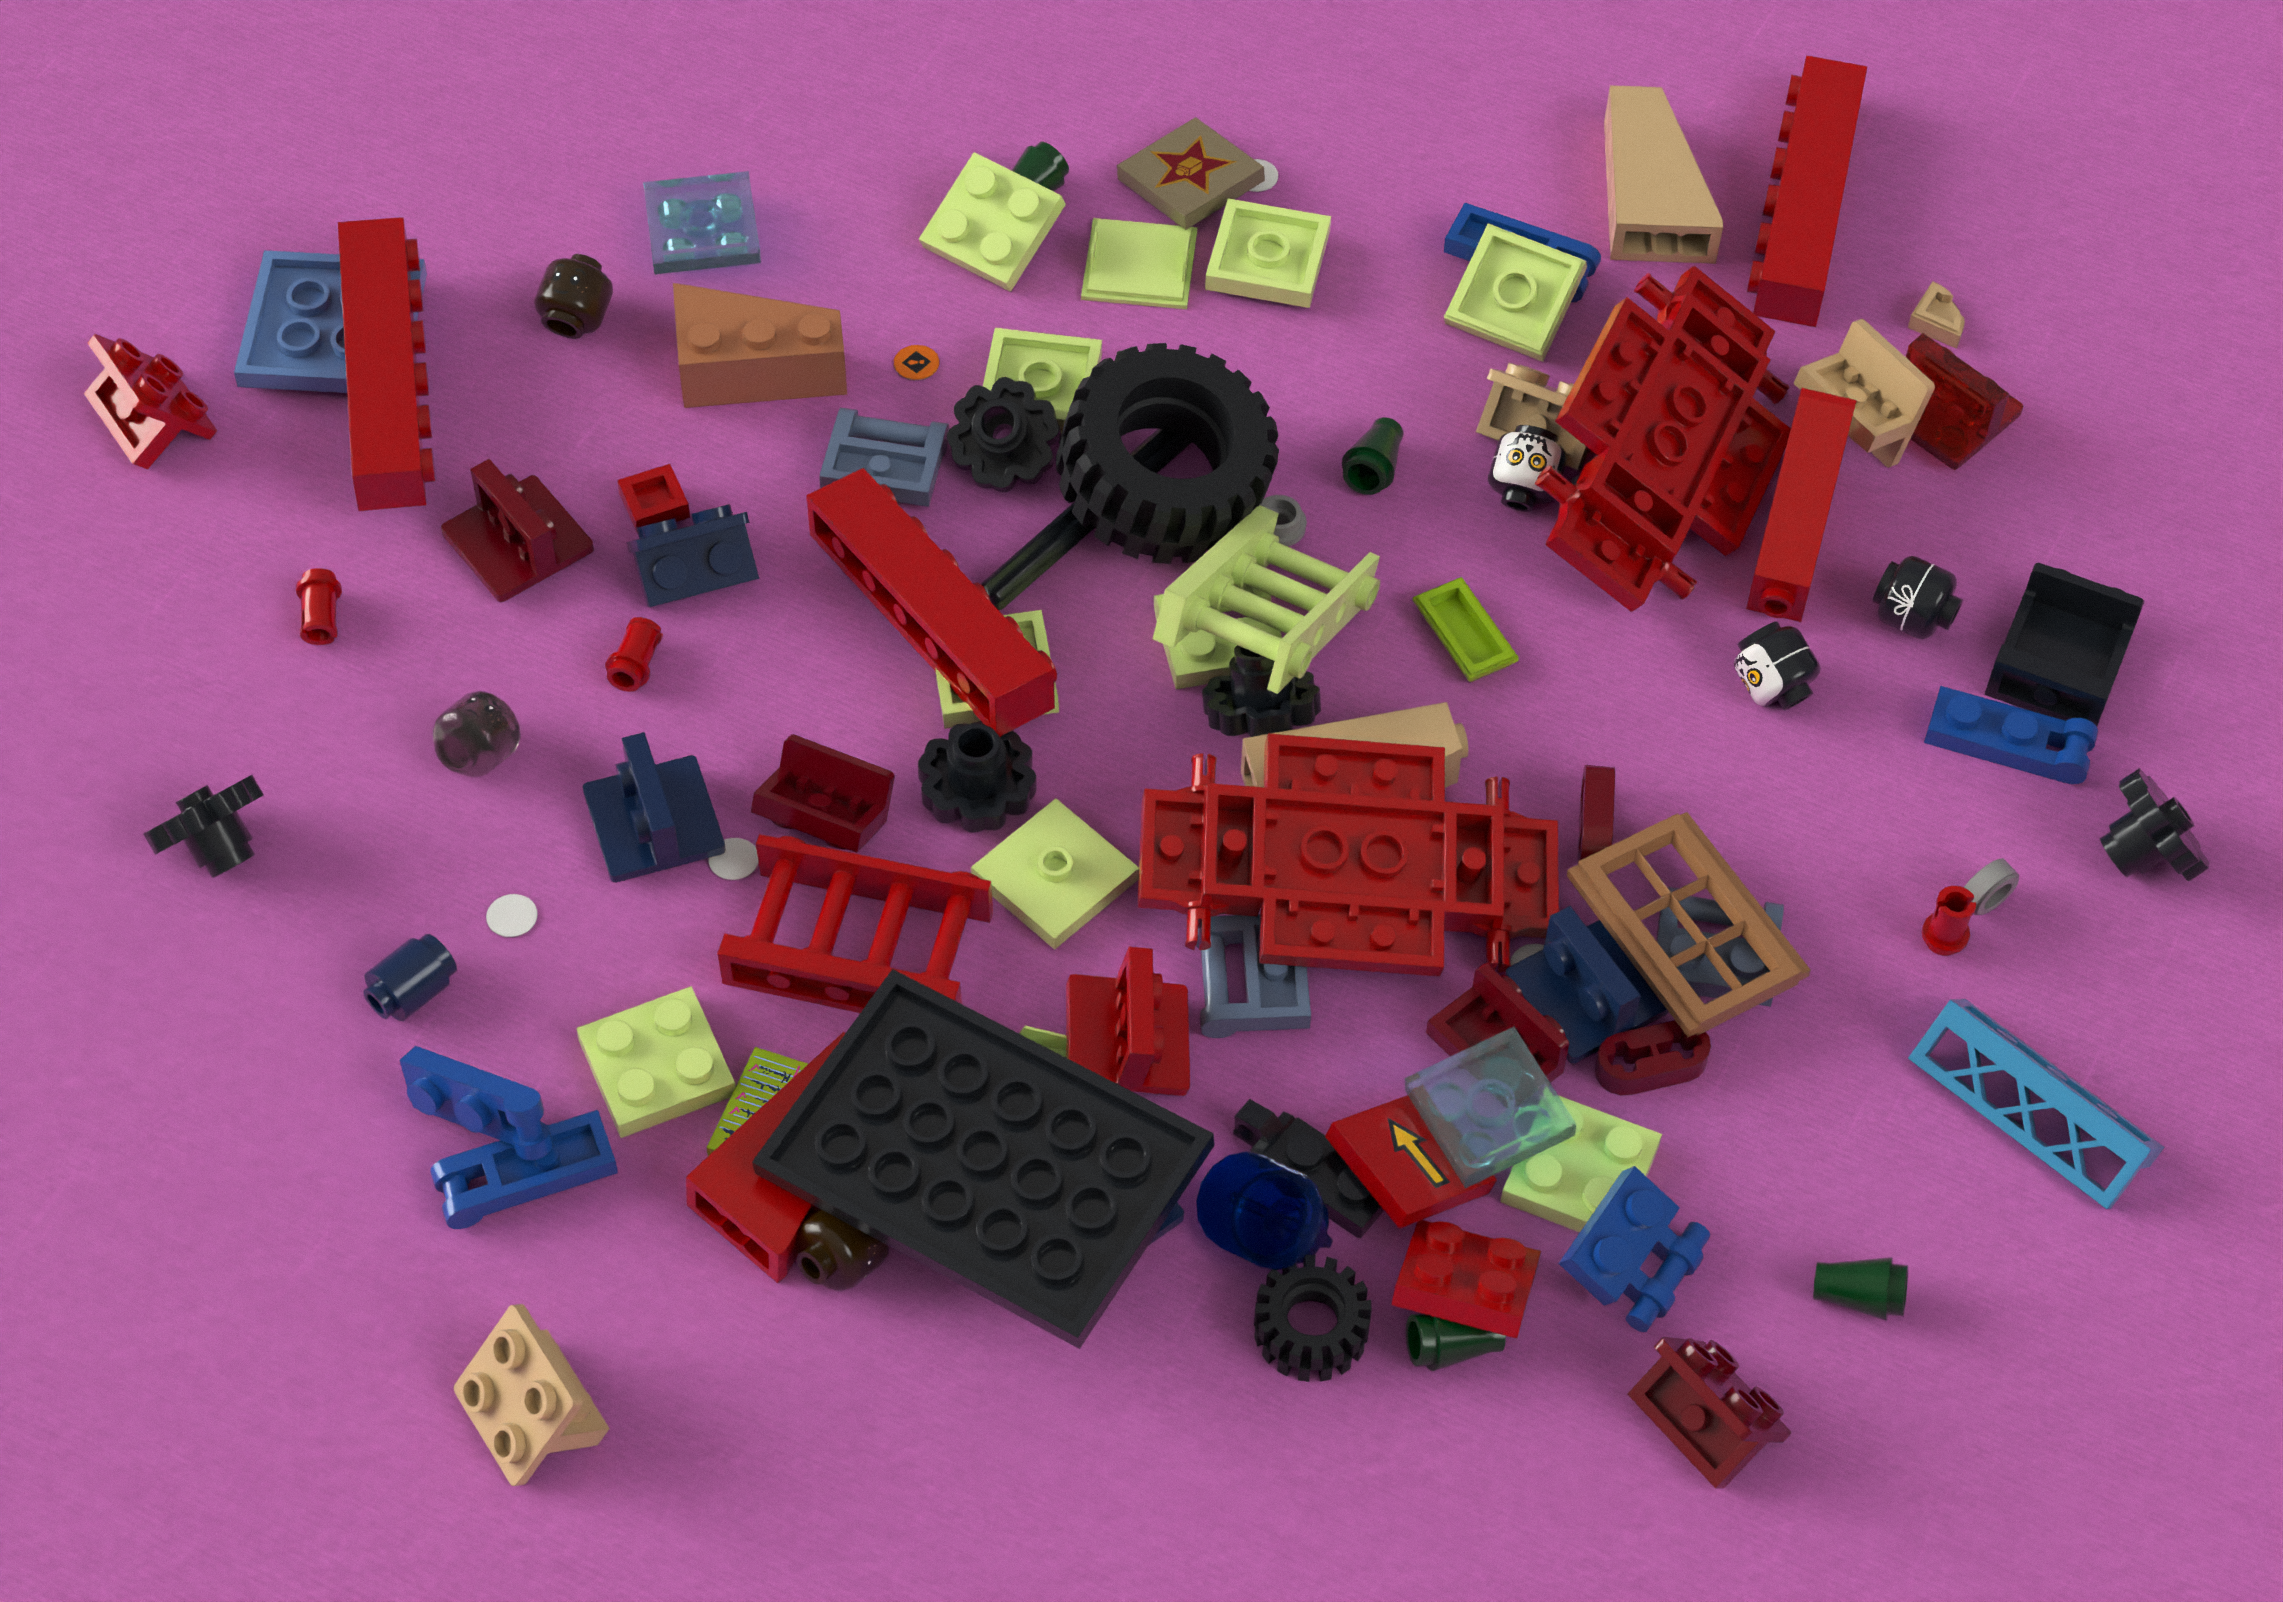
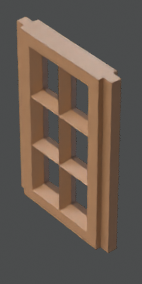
(1648, 956)

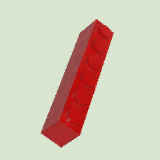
(1809, 192)
(383, 366)
(932, 602)

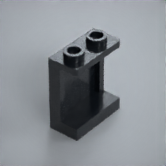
(2064, 645)

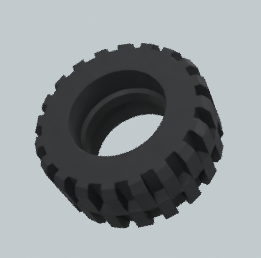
(1179, 395)

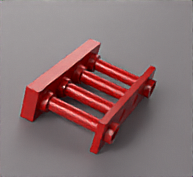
(835, 981)

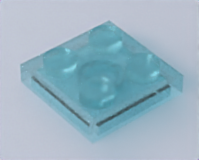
(701, 222)
(1490, 1107)

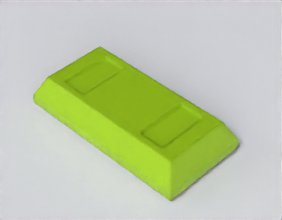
(1465, 629)

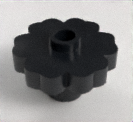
(1017, 456)
(1244, 705)
(976, 777)
(210, 826)
(2153, 832)

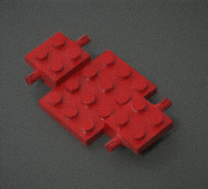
(1671, 435)
(1349, 858)

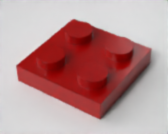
(1466, 1277)

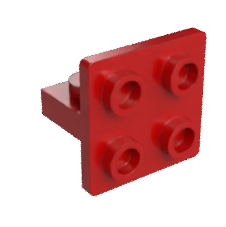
(143, 400)
(1131, 1027)

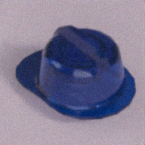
(1262, 1211)

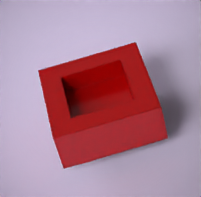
(653, 497)

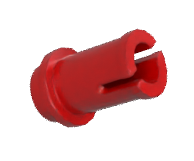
(318, 598)
(629, 665)
(1948, 928)

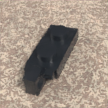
(1310, 1153)

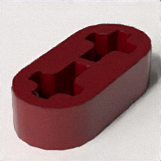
(1596, 810)
(1654, 1063)

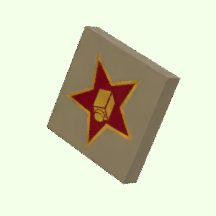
(1190, 173)

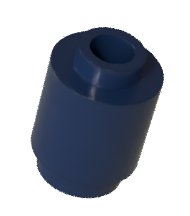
(409, 977)

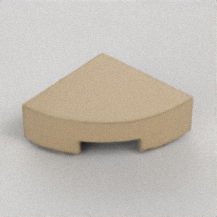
(1938, 316)

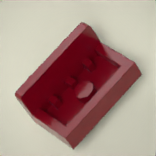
(826, 794)
(1493, 1007)

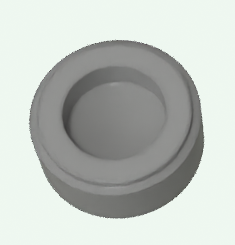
(1992, 885)

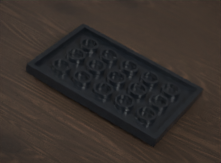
(985, 1156)

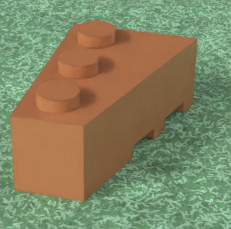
(755, 348)

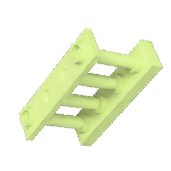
(1242, 561)

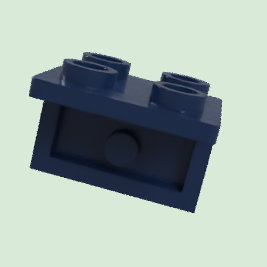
(695, 557)
(652, 813)
(1585, 984)

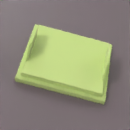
(1139, 263)

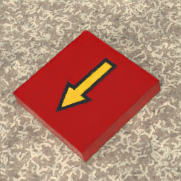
(1401, 1162)

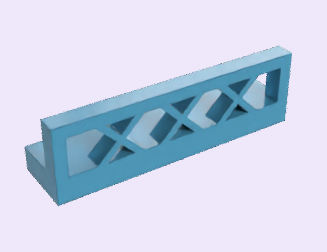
(2050, 1084)

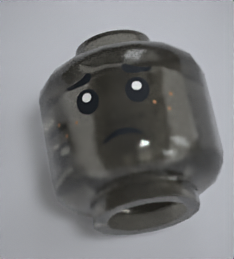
(476, 734)

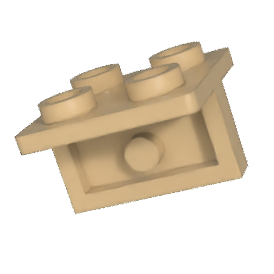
(1885, 384)
(1524, 398)
(526, 1397)

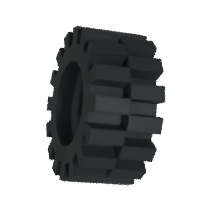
(1311, 1351)

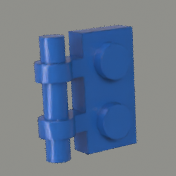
(1619, 1239)

